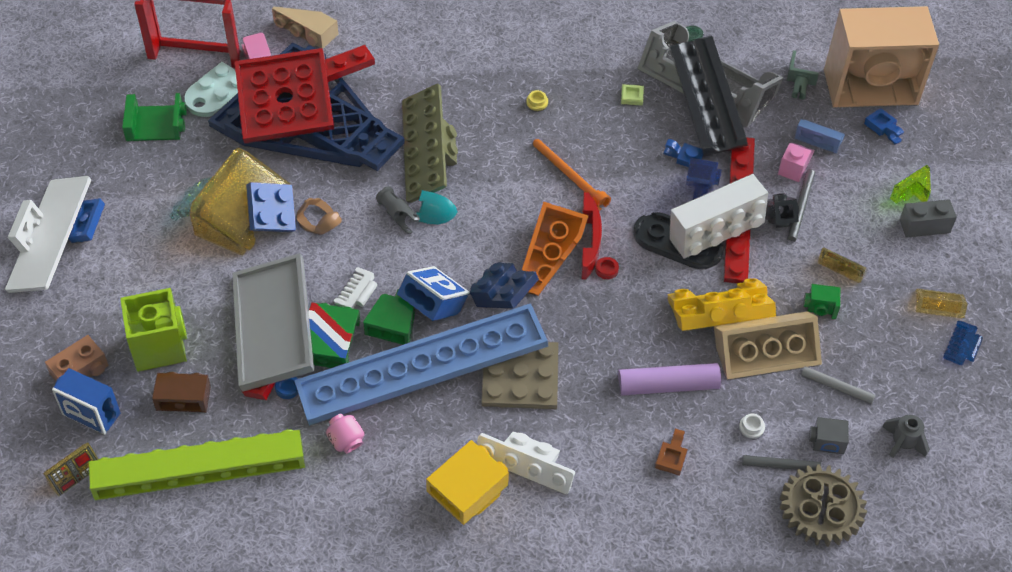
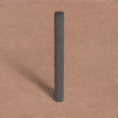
(802, 201)

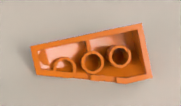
(552, 242)

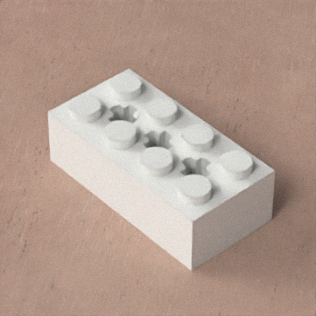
(718, 216)

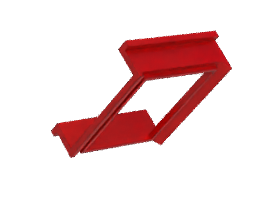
(153, 41)

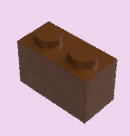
(181, 392)

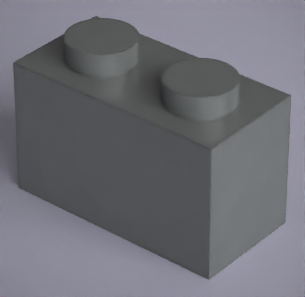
(927, 218)

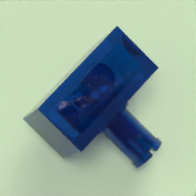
(702, 176)

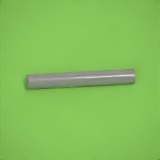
(838, 385)

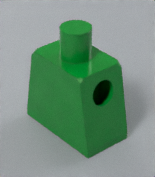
(390, 319)

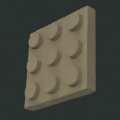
(523, 381)

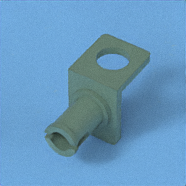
(800, 78)

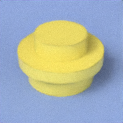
(537, 100)

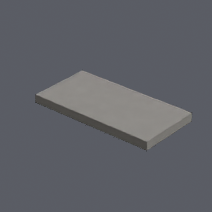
(272, 322)

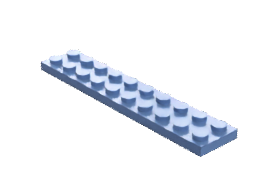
(420, 364)

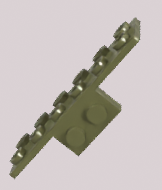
(428, 143)

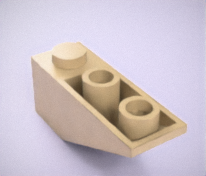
(310, 25)

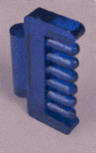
(963, 344)

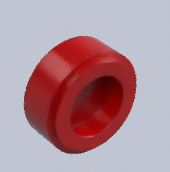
(607, 268)

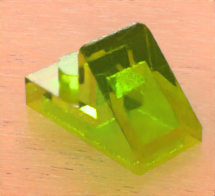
(915, 184)

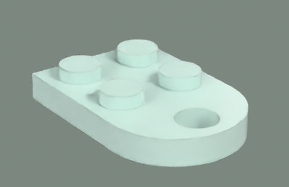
(213, 89)

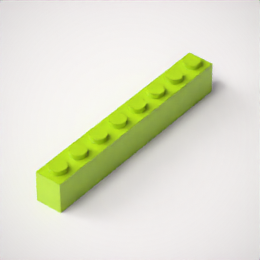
(196, 464)

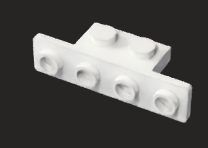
(530, 460)

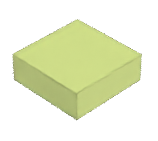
(632, 94)

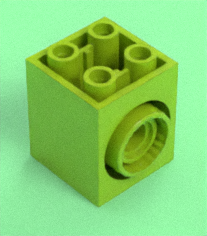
(154, 329)

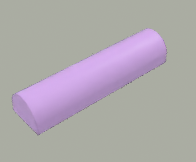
(669, 379)

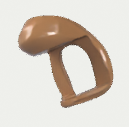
(326, 223)

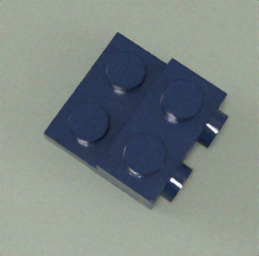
(502, 286)

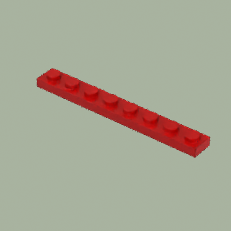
(738, 248)

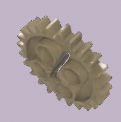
(847, 510)

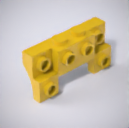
(736, 305)

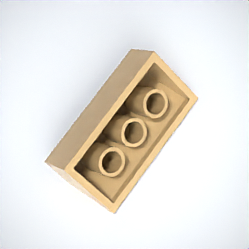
(768, 344)

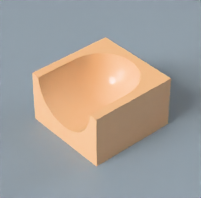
(880, 56)

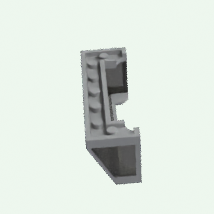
(748, 92)

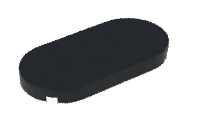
(656, 235)

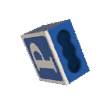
(433, 293)
(86, 401)

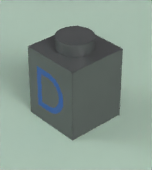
(829, 435)

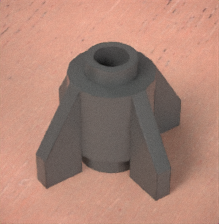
(907, 434)

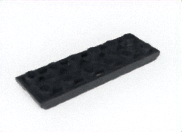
(708, 96)

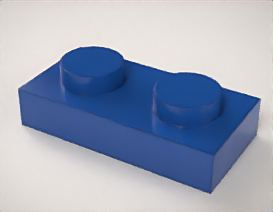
(86, 220)

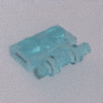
(182, 207)

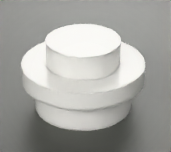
(752, 426)

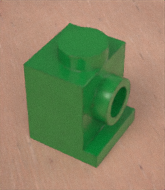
(823, 300)

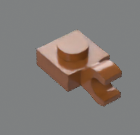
(672, 455)

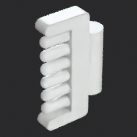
(360, 293)

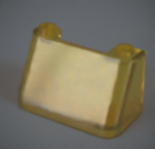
(222, 205)

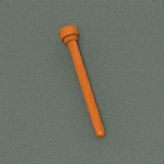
(599, 197)

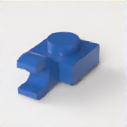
(882, 123)
(682, 153)

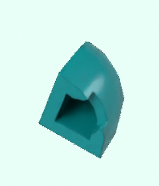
(435, 208)

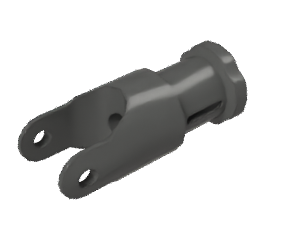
(396, 207)

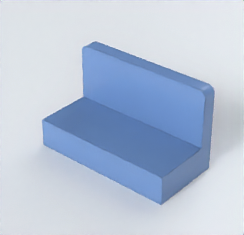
(819, 135)

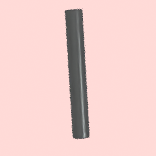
(781, 463)

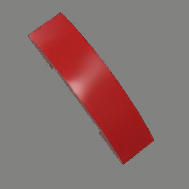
(591, 255)

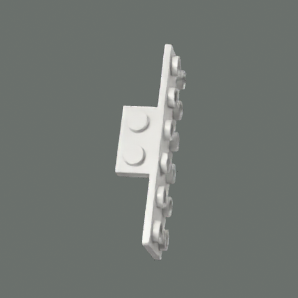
(44, 233)

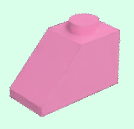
(795, 161)

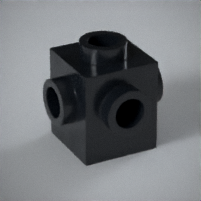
(786, 214)

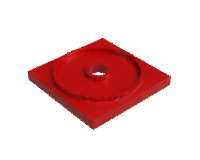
(267, 77)

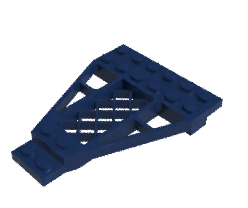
(368, 145)

